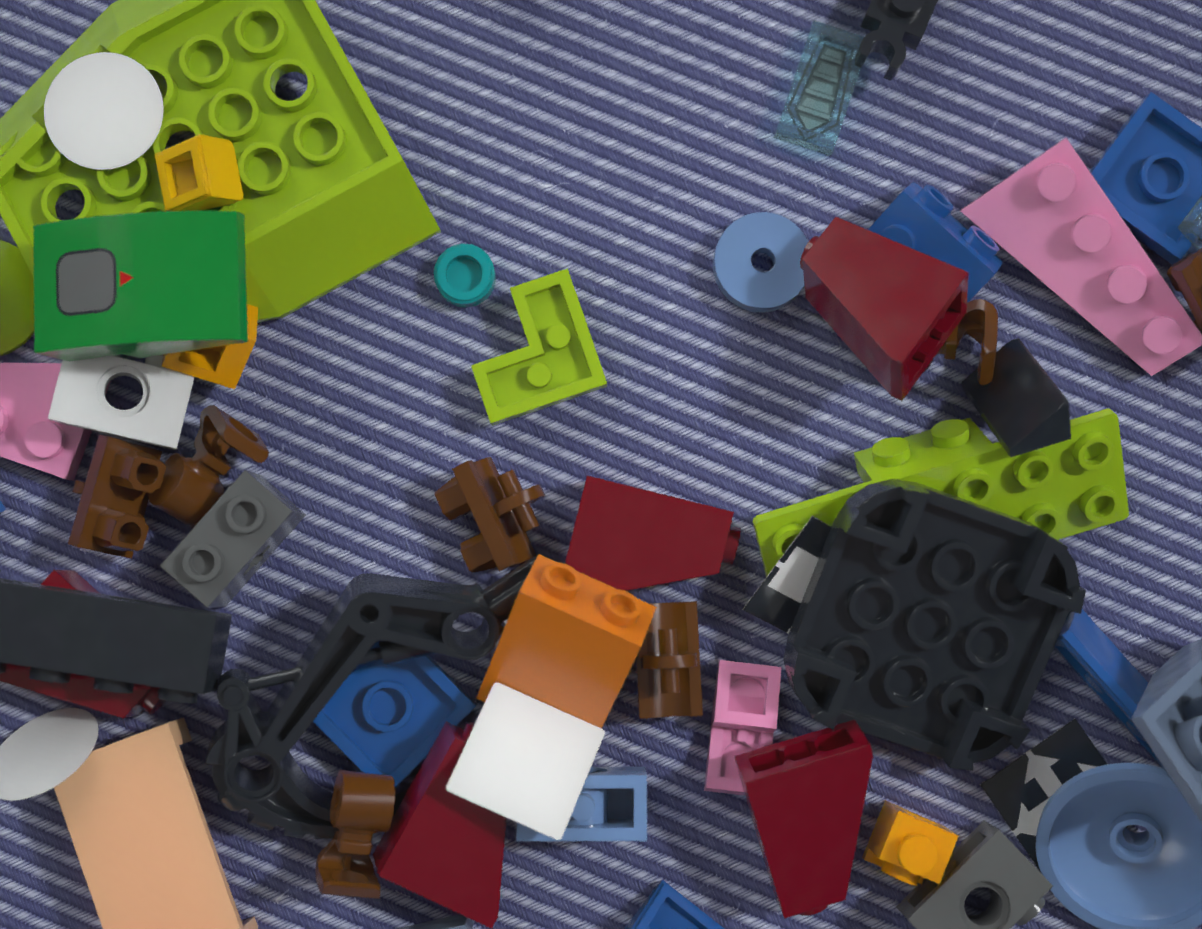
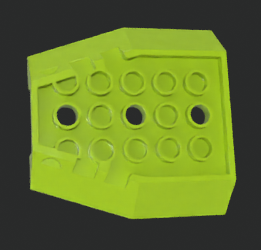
(314, 171)

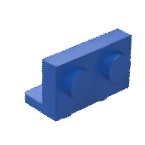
(924, 223)

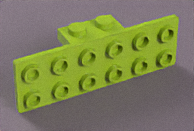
(1054, 487)

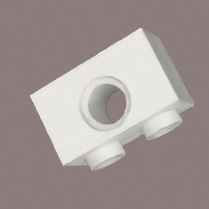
(156, 420)

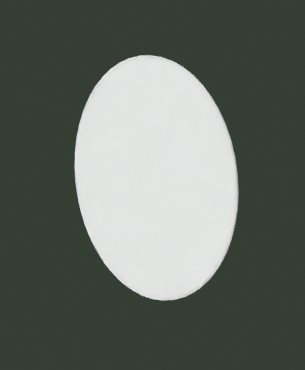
(103, 111)
(45, 752)

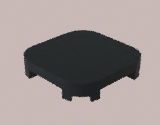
(930, 621)

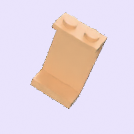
(146, 837)

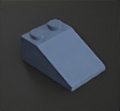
(1172, 720)

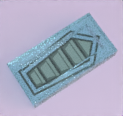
(820, 89)

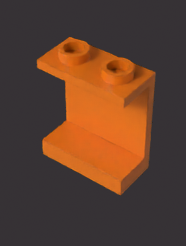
(569, 641)

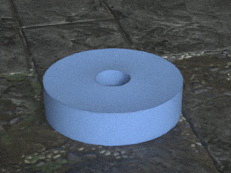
(741, 281)

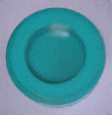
(464, 275)

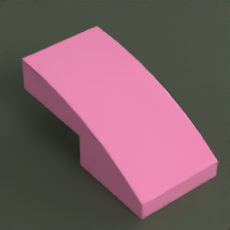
(741, 720)

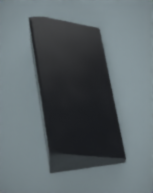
(1020, 402)

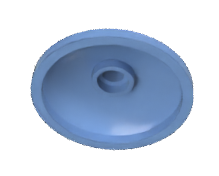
(1118, 874)

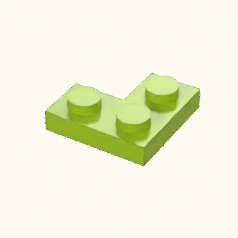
(557, 362)

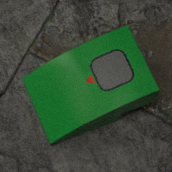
(139, 284)

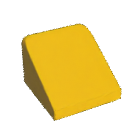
(199, 174)

